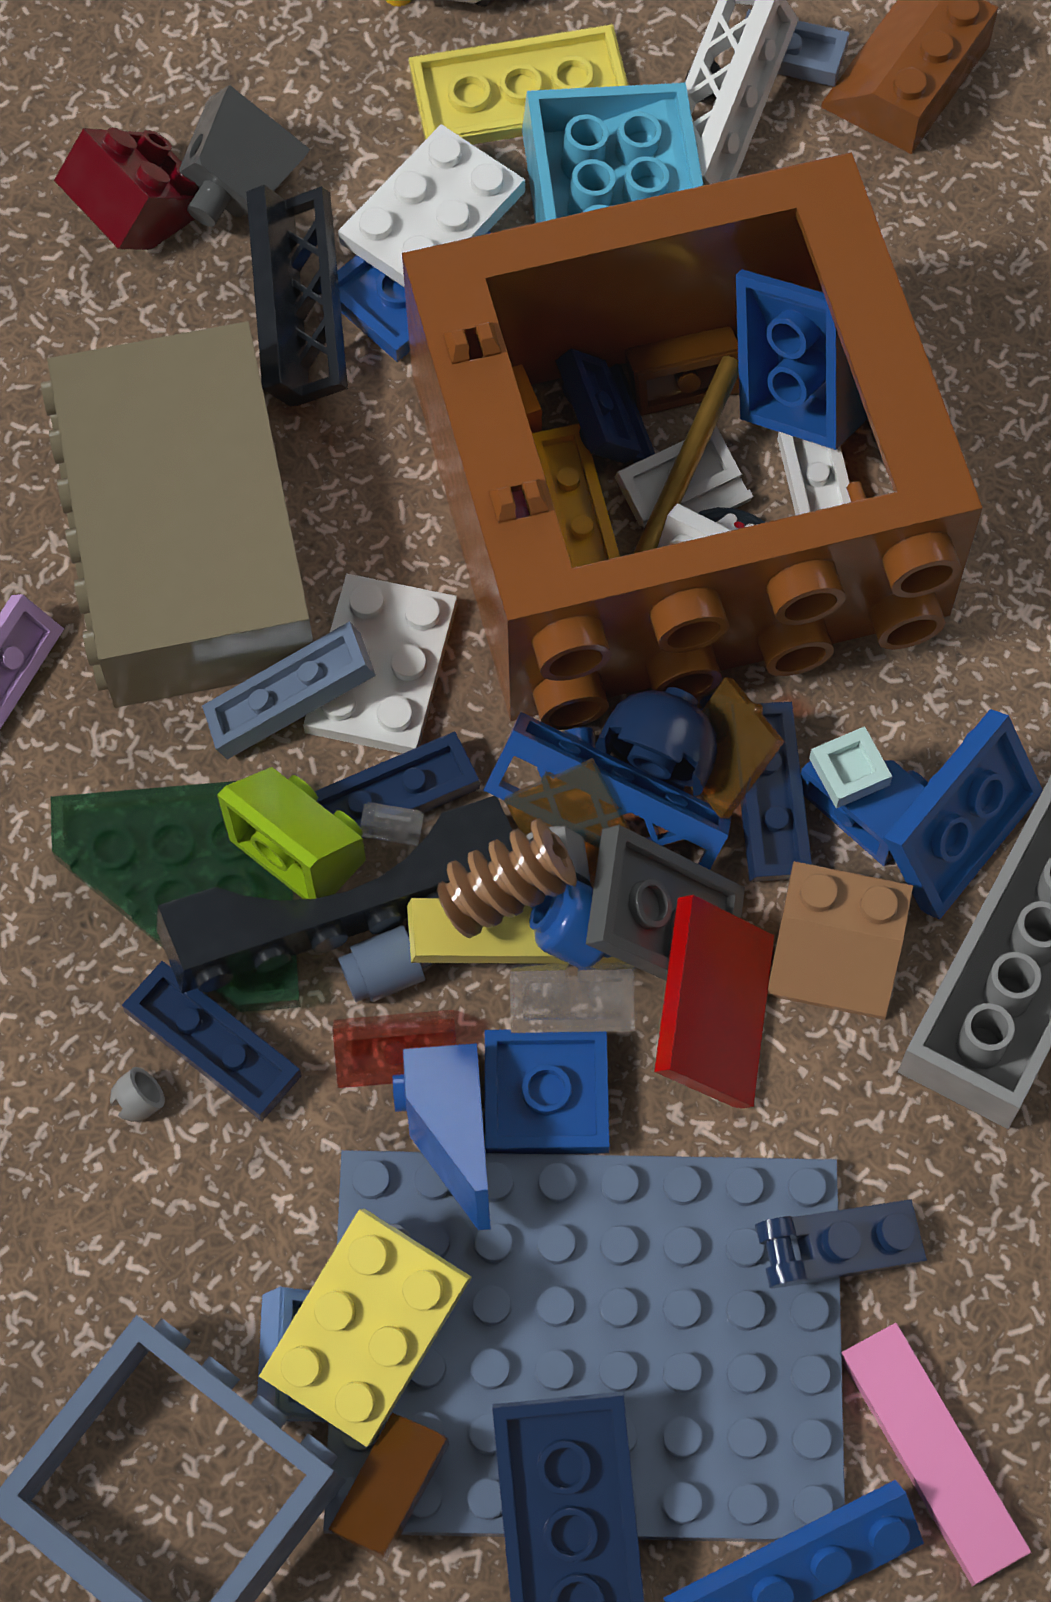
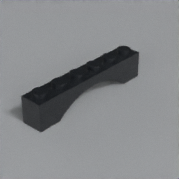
(227, 933)

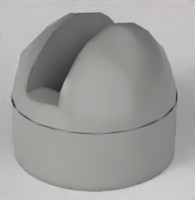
(137, 1095)

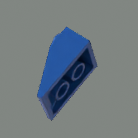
(793, 363)

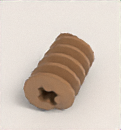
(507, 881)

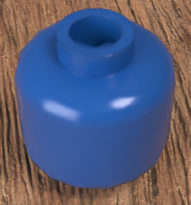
(562, 926)

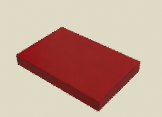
(714, 1002)

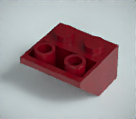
(128, 186)

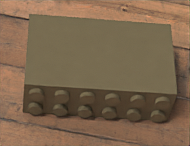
(175, 514)

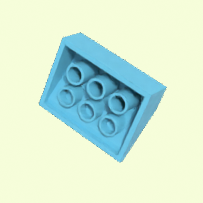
(607, 146)

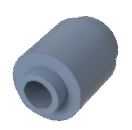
(381, 966)

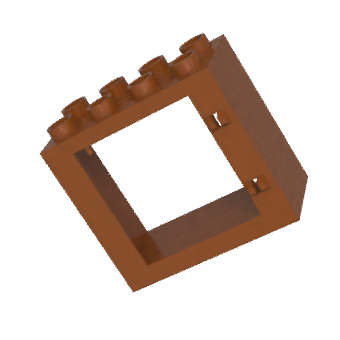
(719, 600)

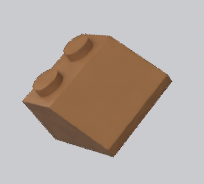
(839, 940)

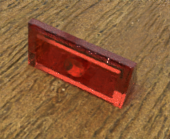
(372, 1047)

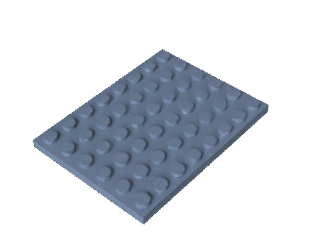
(634, 1286)

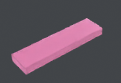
(934, 1454)

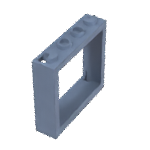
(217, 1383)

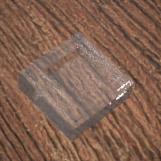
(391, 823)

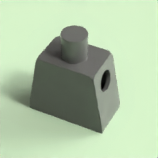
(235, 152)

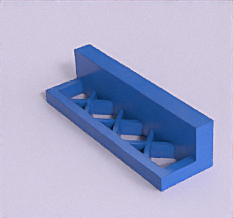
(632, 789)

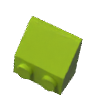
(292, 833)

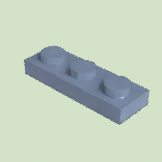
(288, 690)

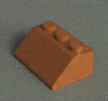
(912, 67)

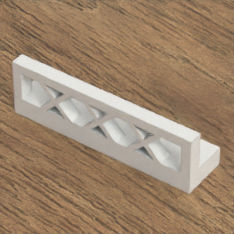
(741, 85)

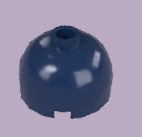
(663, 737)

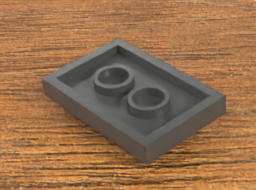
(639, 895)

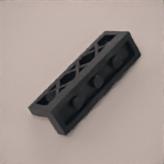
(279, 296)

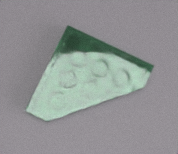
(161, 847)

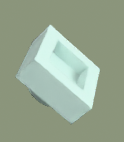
(850, 767)

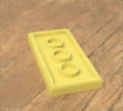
(485, 87)

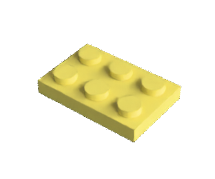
(365, 1327)

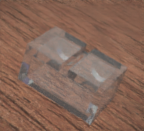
(593, 1001)

